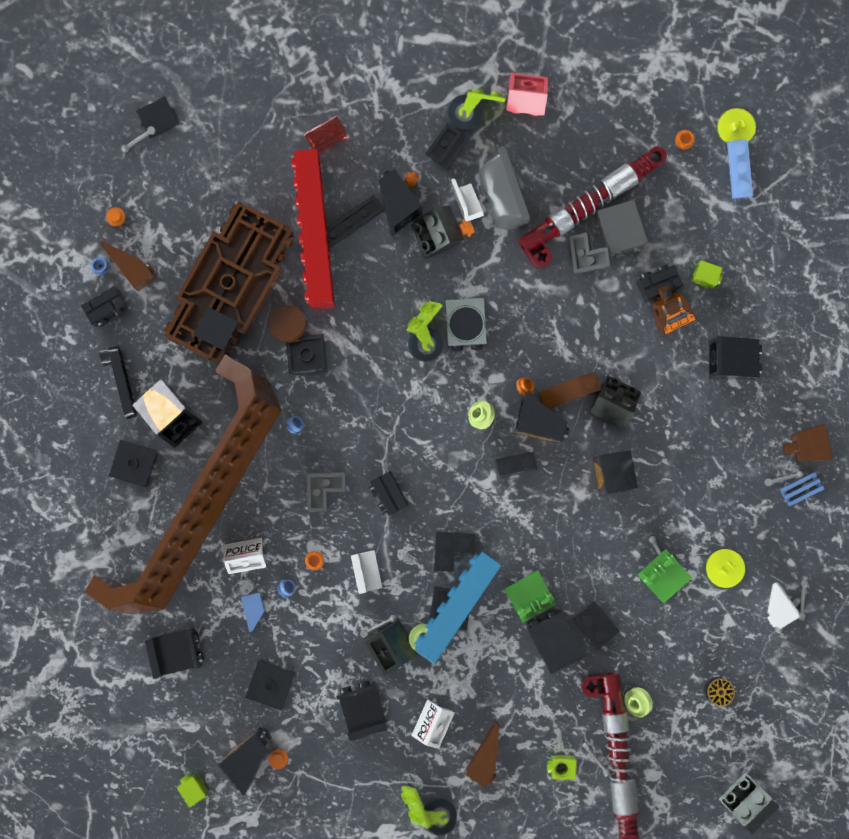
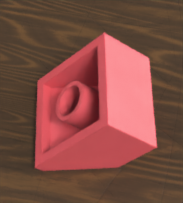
(527, 94)

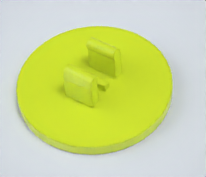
(736, 125)
(725, 568)

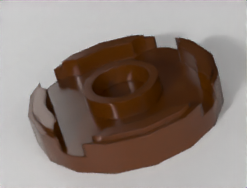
(287, 323)

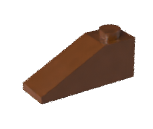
(133, 268)
(570, 390)
(483, 763)

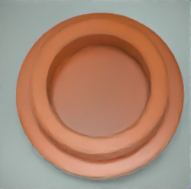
(684, 139)
(411, 179)
(115, 217)
(466, 228)
(525, 385)
(314, 560)
(278, 758)

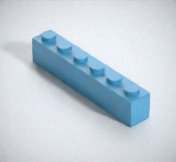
(457, 607)

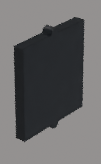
(158, 115)
(216, 328)

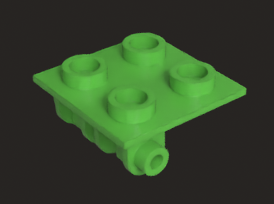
(664, 576)
(530, 596)

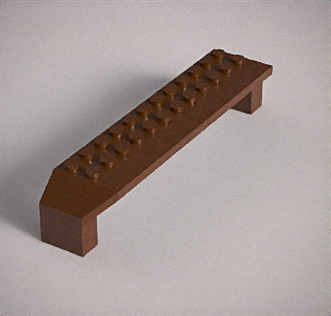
(204, 502)

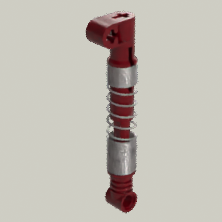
(612, 186)
(622, 788)

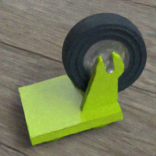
(466, 110)
(424, 343)
(437, 815)

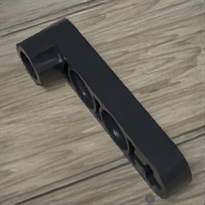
(114, 357)

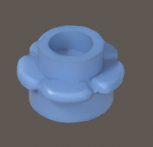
(100, 261)
(295, 424)
(286, 588)

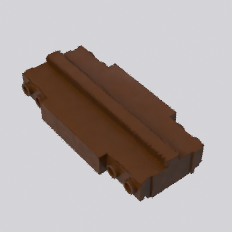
(231, 277)

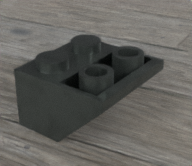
(437, 231)
(616, 402)
(390, 648)
(748, 803)

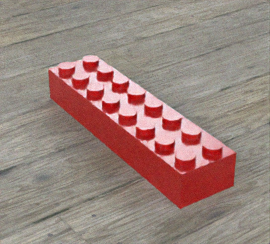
(314, 231)

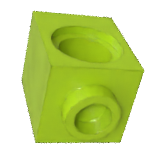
(707, 274)
(570, 771)
(192, 789)

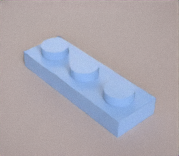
(739, 169)

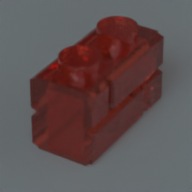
(325, 135)

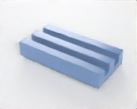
(816, 481)

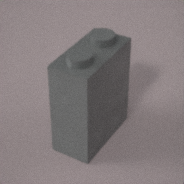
(622, 229)

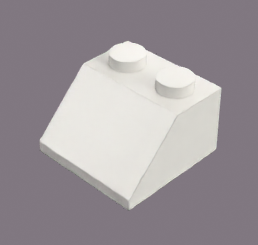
(781, 608)

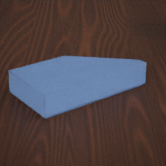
(253, 609)

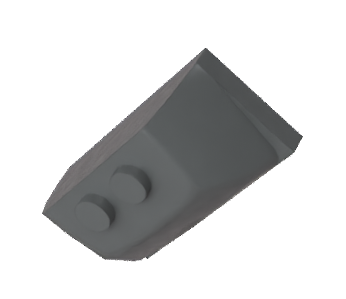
(503, 193)

